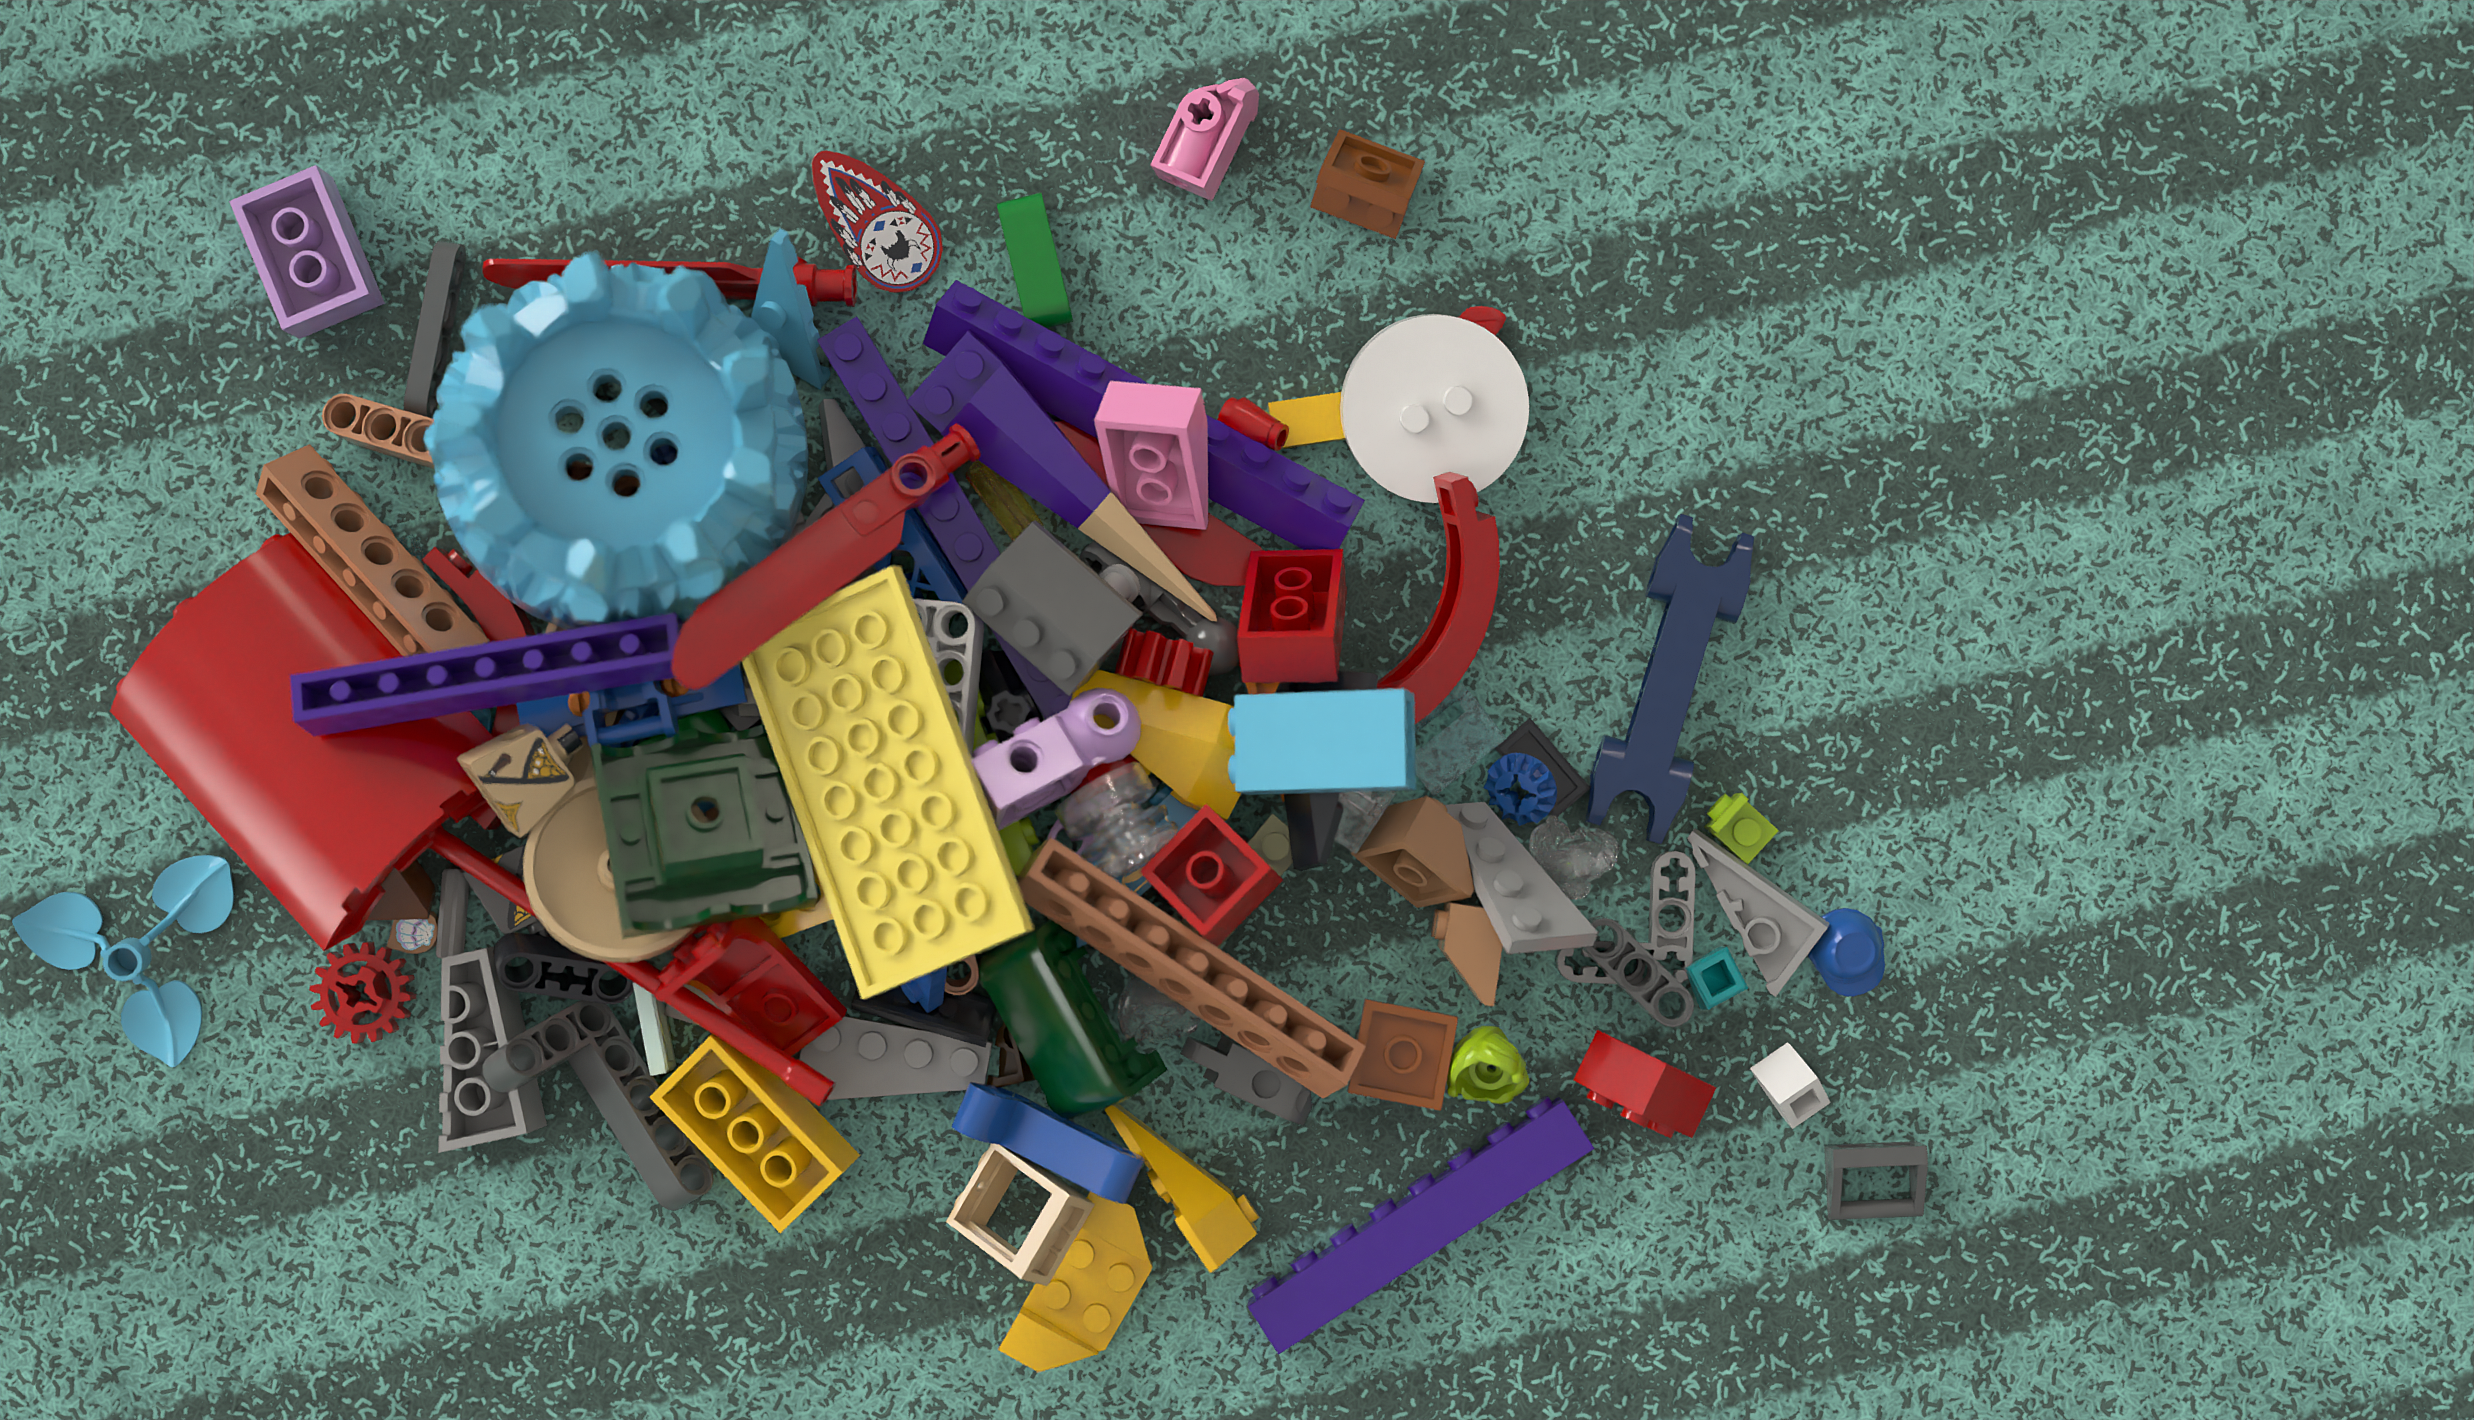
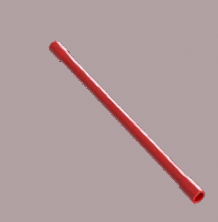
(793, 1072)

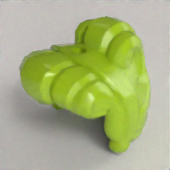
(1470, 1069)

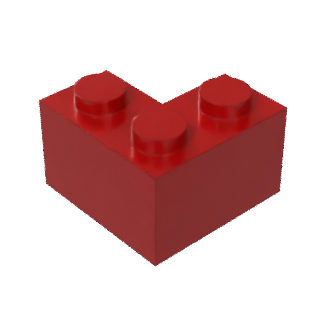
(1646, 1087)

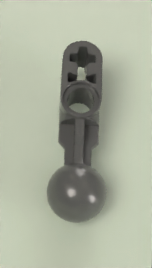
(1167, 609)

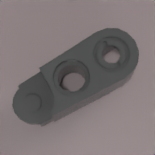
(1250, 1078)

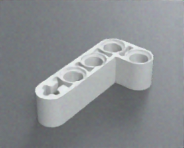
(966, 649)

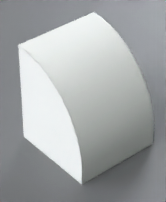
(1790, 1085)

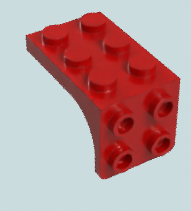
(754, 982)

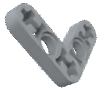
(1659, 940)

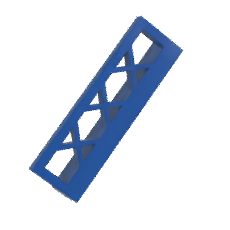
(915, 534)

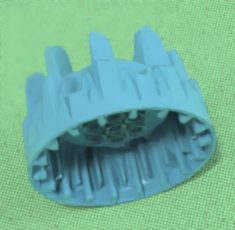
(578, 547)

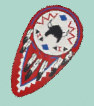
(876, 223)

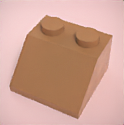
(1419, 853)
(1470, 947)

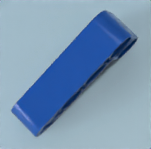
(1048, 1140)

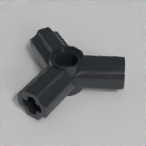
(1005, 697)

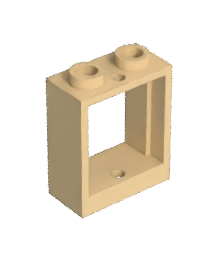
(1052, 1231)

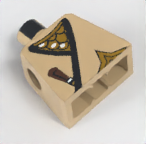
(523, 773)

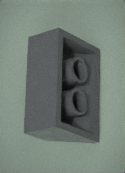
(1052, 608)

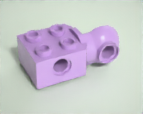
(1054, 755)

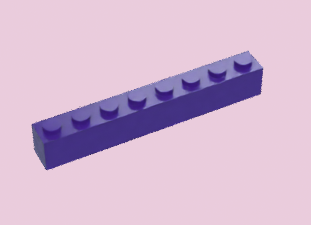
(485, 675)
(1418, 1224)

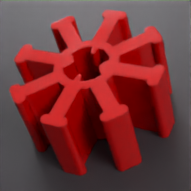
(1164, 662)

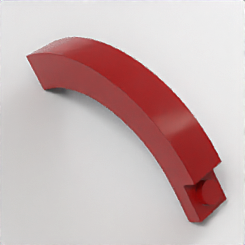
(1464, 604)
(499, 621)

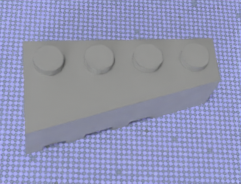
(477, 1022)

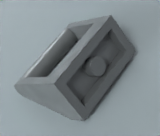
(1875, 1155)

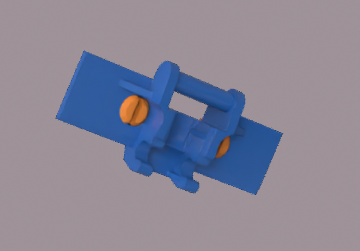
(587, 710)

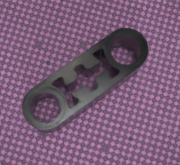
(556, 970)

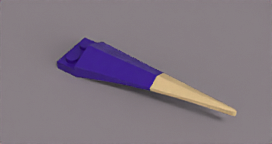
(1033, 454)

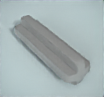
(452, 913)

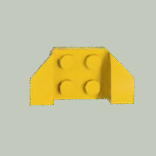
(1086, 1294)

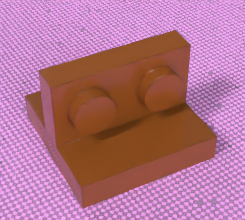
(1366, 183)
(1404, 1054)

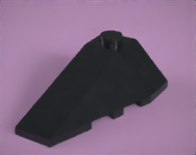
(1316, 816)

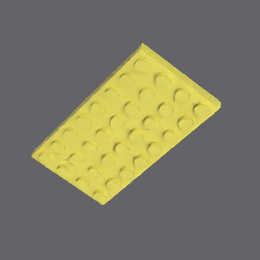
(884, 786)

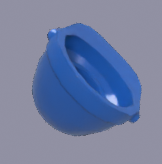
(1849, 952)

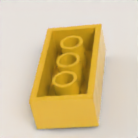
(755, 1130)

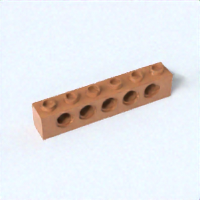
(363, 556)

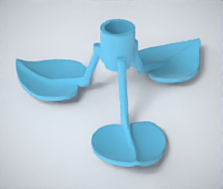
(155, 1020)

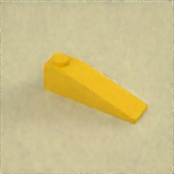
(1180, 740)
(1205, 1207)

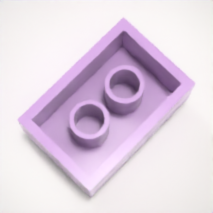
(306, 252)

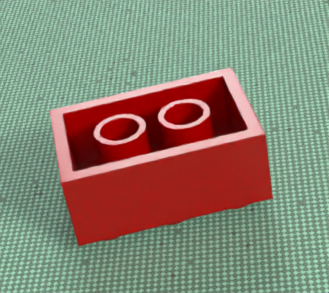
(1292, 616)

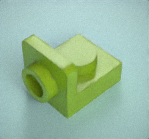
(1739, 826)

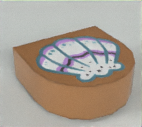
(414, 935)

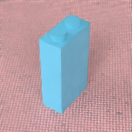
(1323, 742)

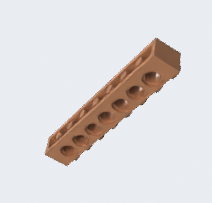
(1188, 969)

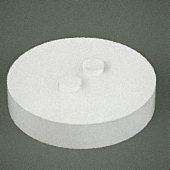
(1433, 402)

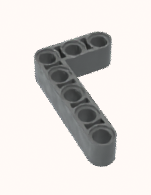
(613, 1090)

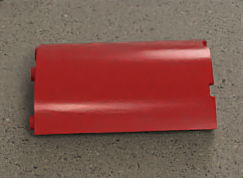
(301, 810)

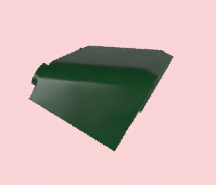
(1063, 1023)

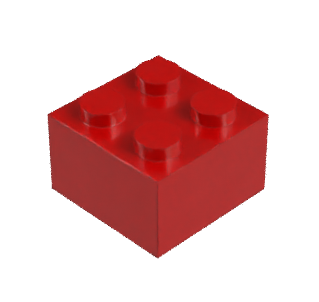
(1211, 876)

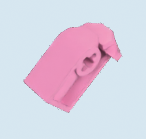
(1200, 154)

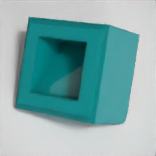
(1715, 978)

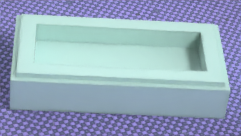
(655, 1032)

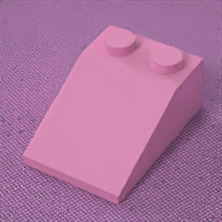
(1156, 452)

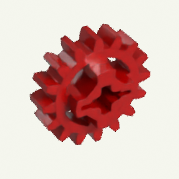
(351, 1009)

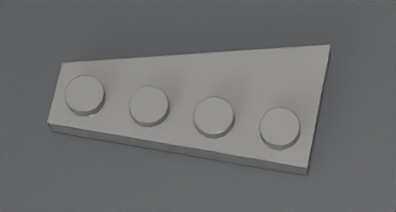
(1515, 890)
(893, 1059)

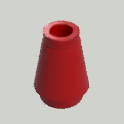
(1254, 422)

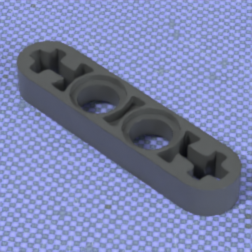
(434, 328)

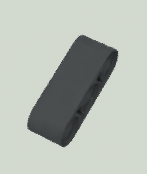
(1656, 981)

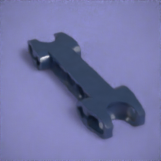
(1646, 757)

